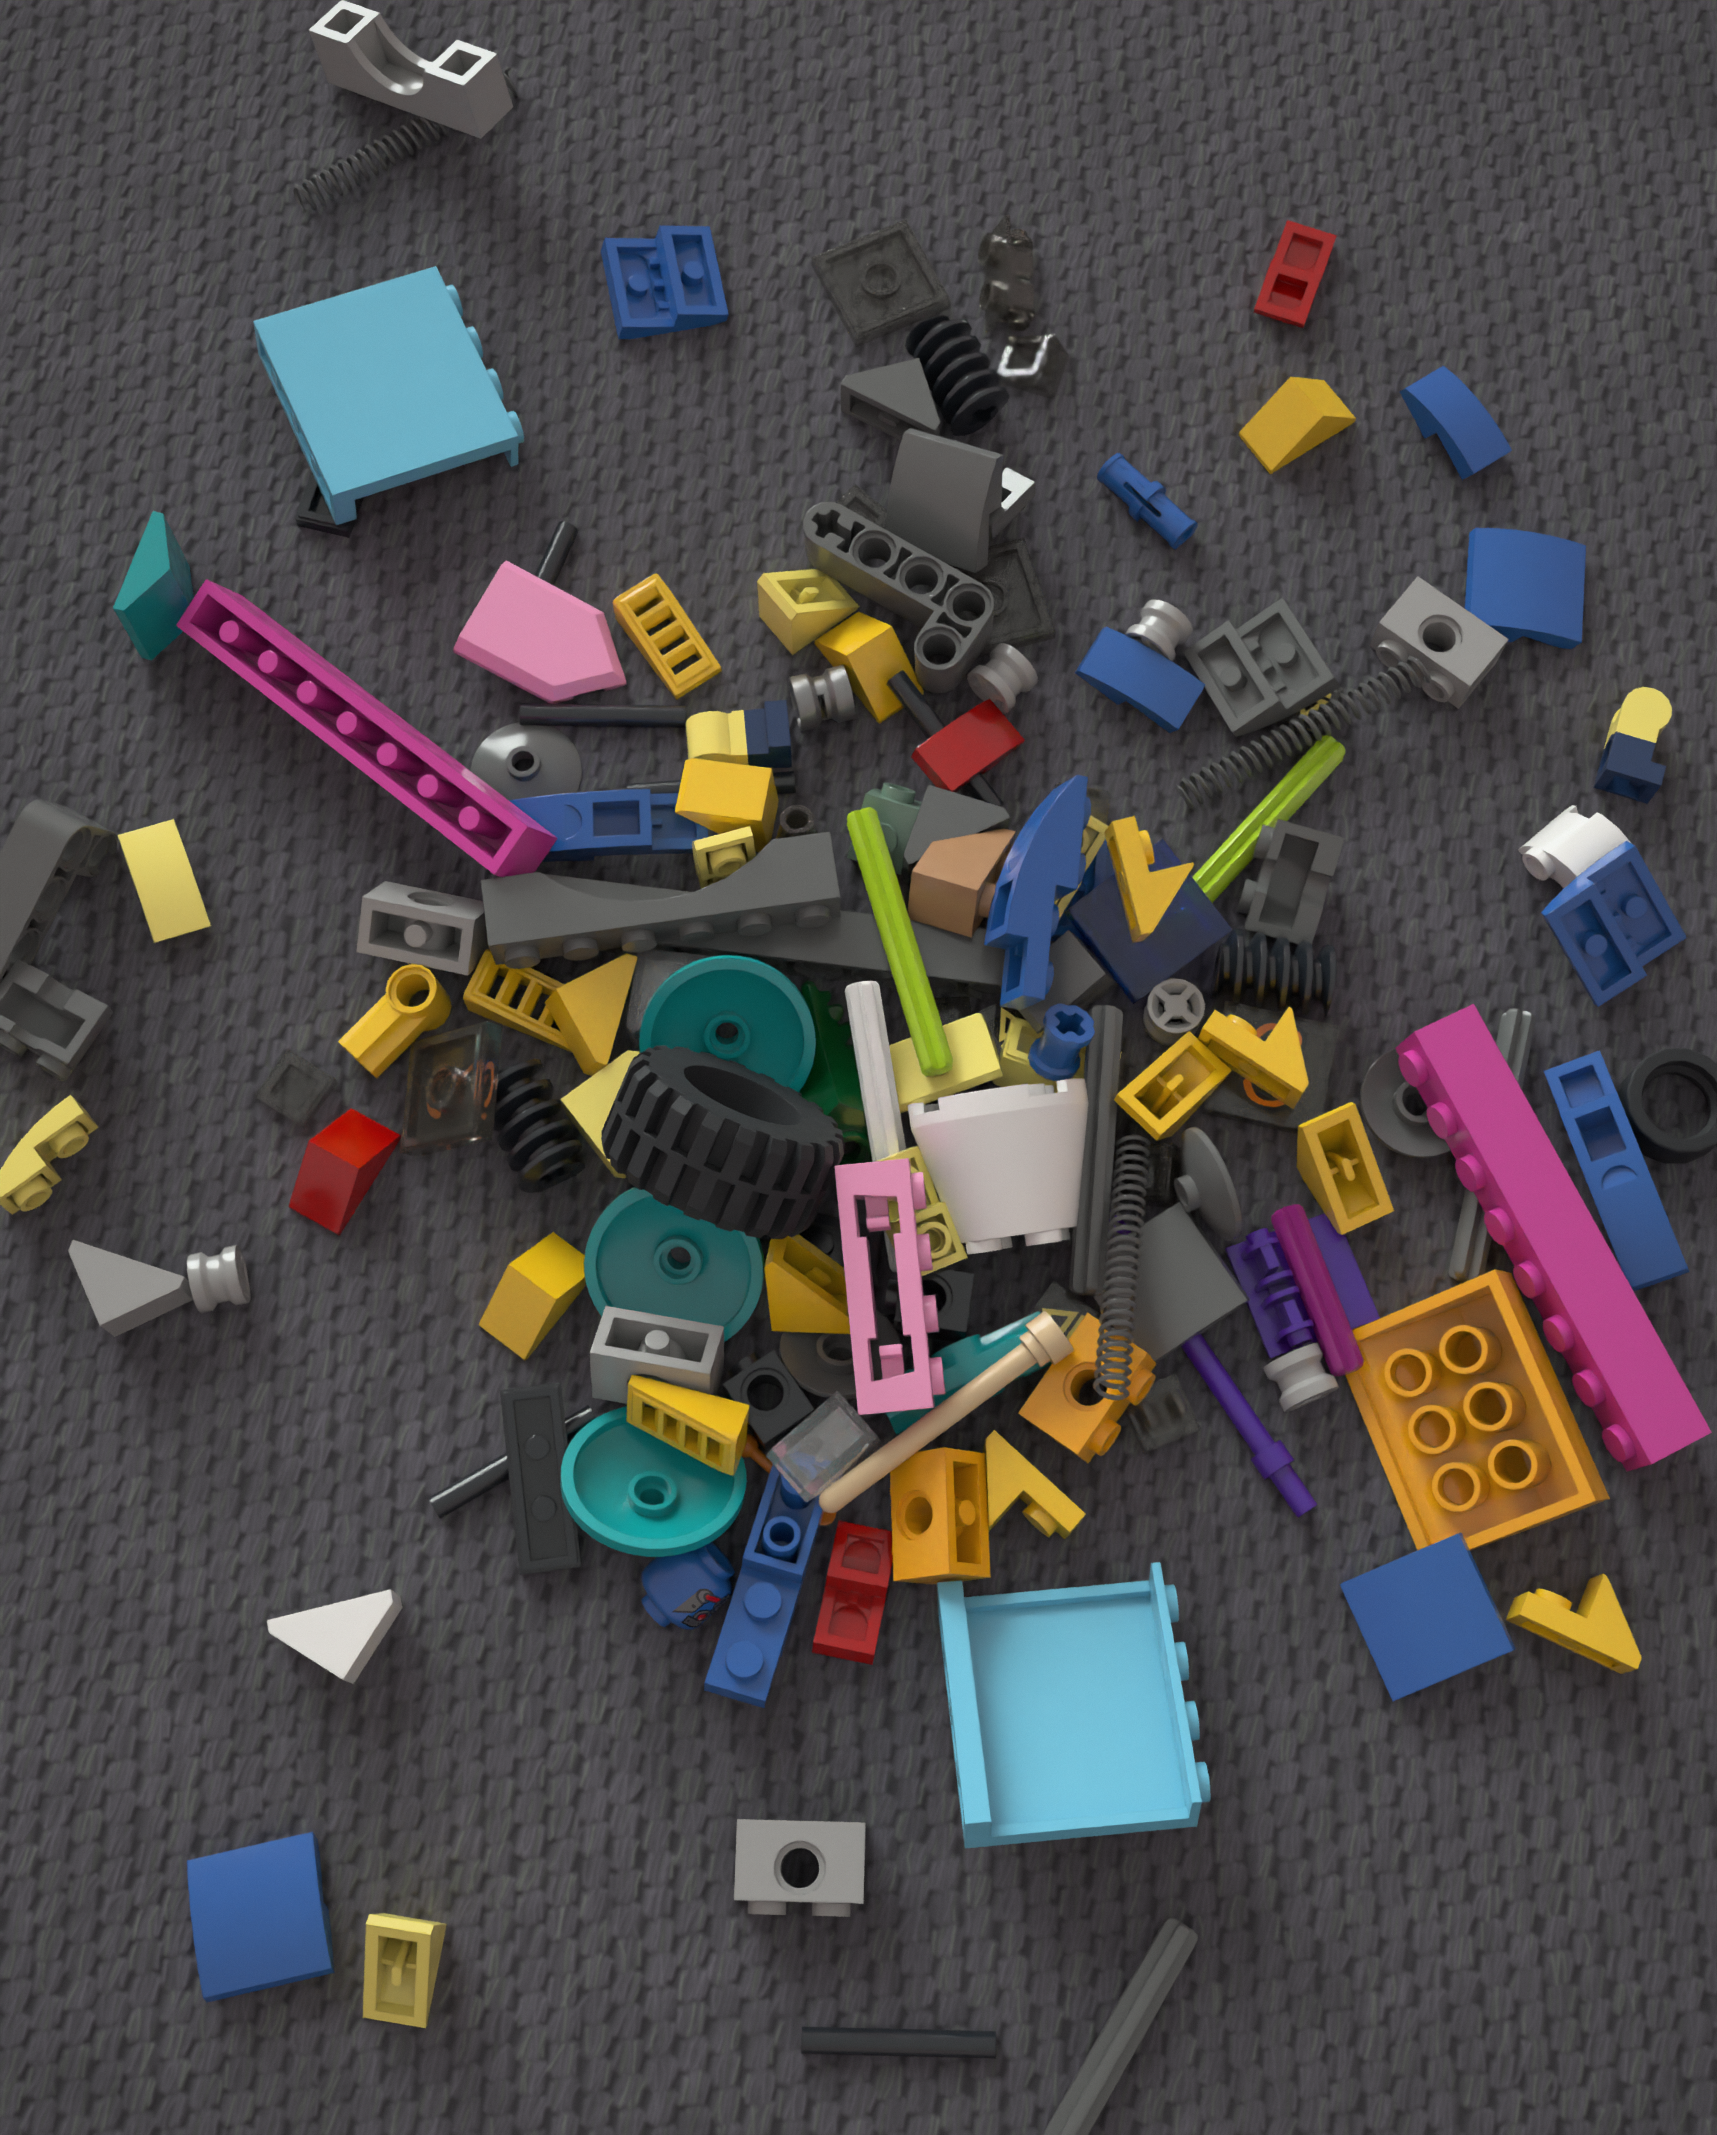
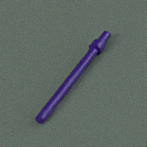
(1270, 1457)

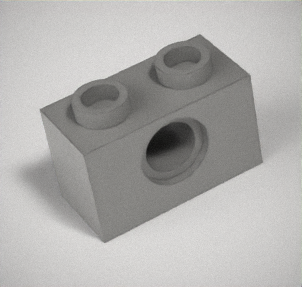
(1431, 617)
(423, 927)
(654, 1348)
(765, 1844)

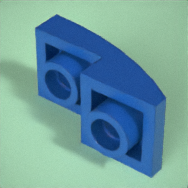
(1466, 429)
(1140, 676)

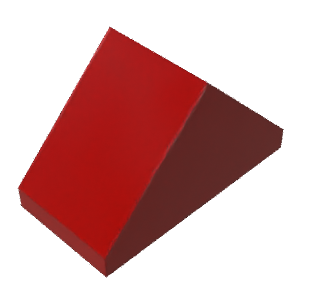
(341, 1168)

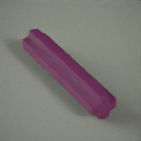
(1317, 1290)

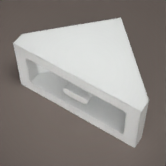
(341, 1633)

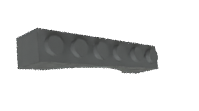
(782, 885)

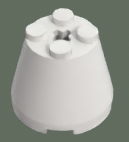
(1006, 1160)

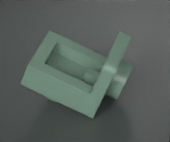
(897, 816)

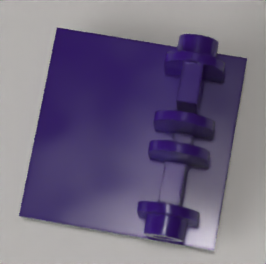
(1277, 1300)

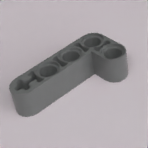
(843, 541)
(37, 870)

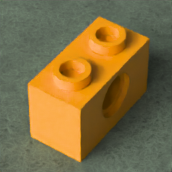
(1056, 1404)
(940, 1517)

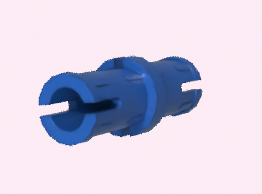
(1123, 477)

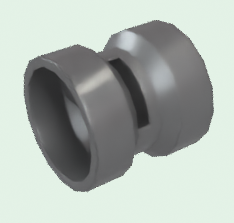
(834, 694)

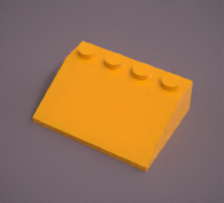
(1471, 1416)

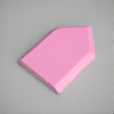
(540, 638)

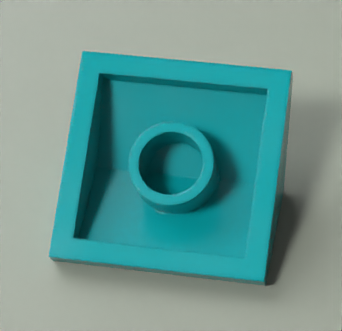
(155, 590)

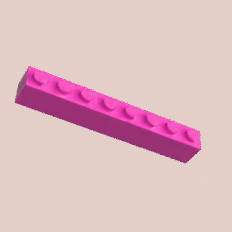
(366, 732)
(1551, 1240)

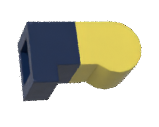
(742, 736)
(1630, 746)

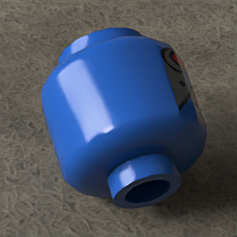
(687, 1586)

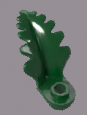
(834, 1073)

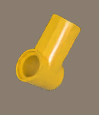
(392, 1024)

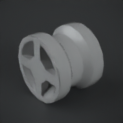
(1161, 628)
(1003, 677)
(1179, 1001)
(218, 1278)
(1301, 1377)

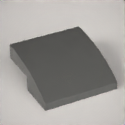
(945, 498)
(1261, 669)
(1180, 1283)

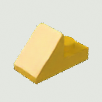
(1142, 892)
(1269, 1064)
(1014, 1477)
(1594, 1631)

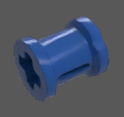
(1058, 1049)

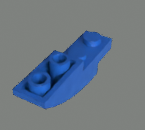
(612, 824)
(1037, 871)
(1616, 1171)
(765, 1594)

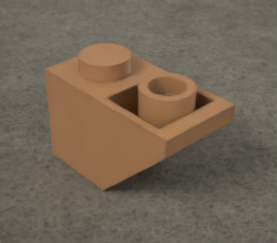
(958, 880)

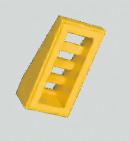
(641, 599)
(498, 1009)
(690, 1421)

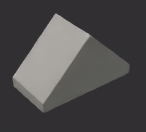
(126, 1290)

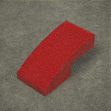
(1295, 274)
(967, 747)
(854, 1593)

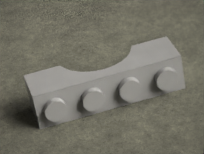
(365, 57)

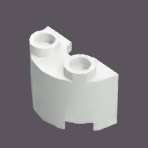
(1570, 846)

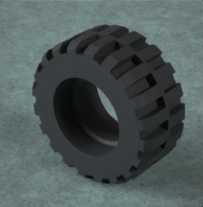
(722, 1142)

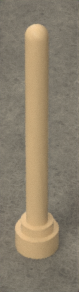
(1039, 1345)

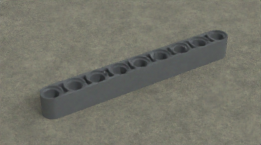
(843, 949)

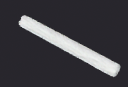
(875, 1076)

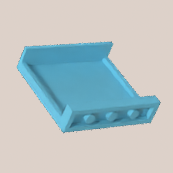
(385, 387)
(1070, 1712)

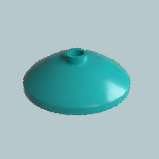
(764, 1005)
(633, 1266)
(619, 1470)

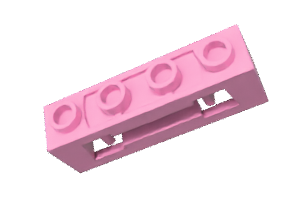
(877, 1185)

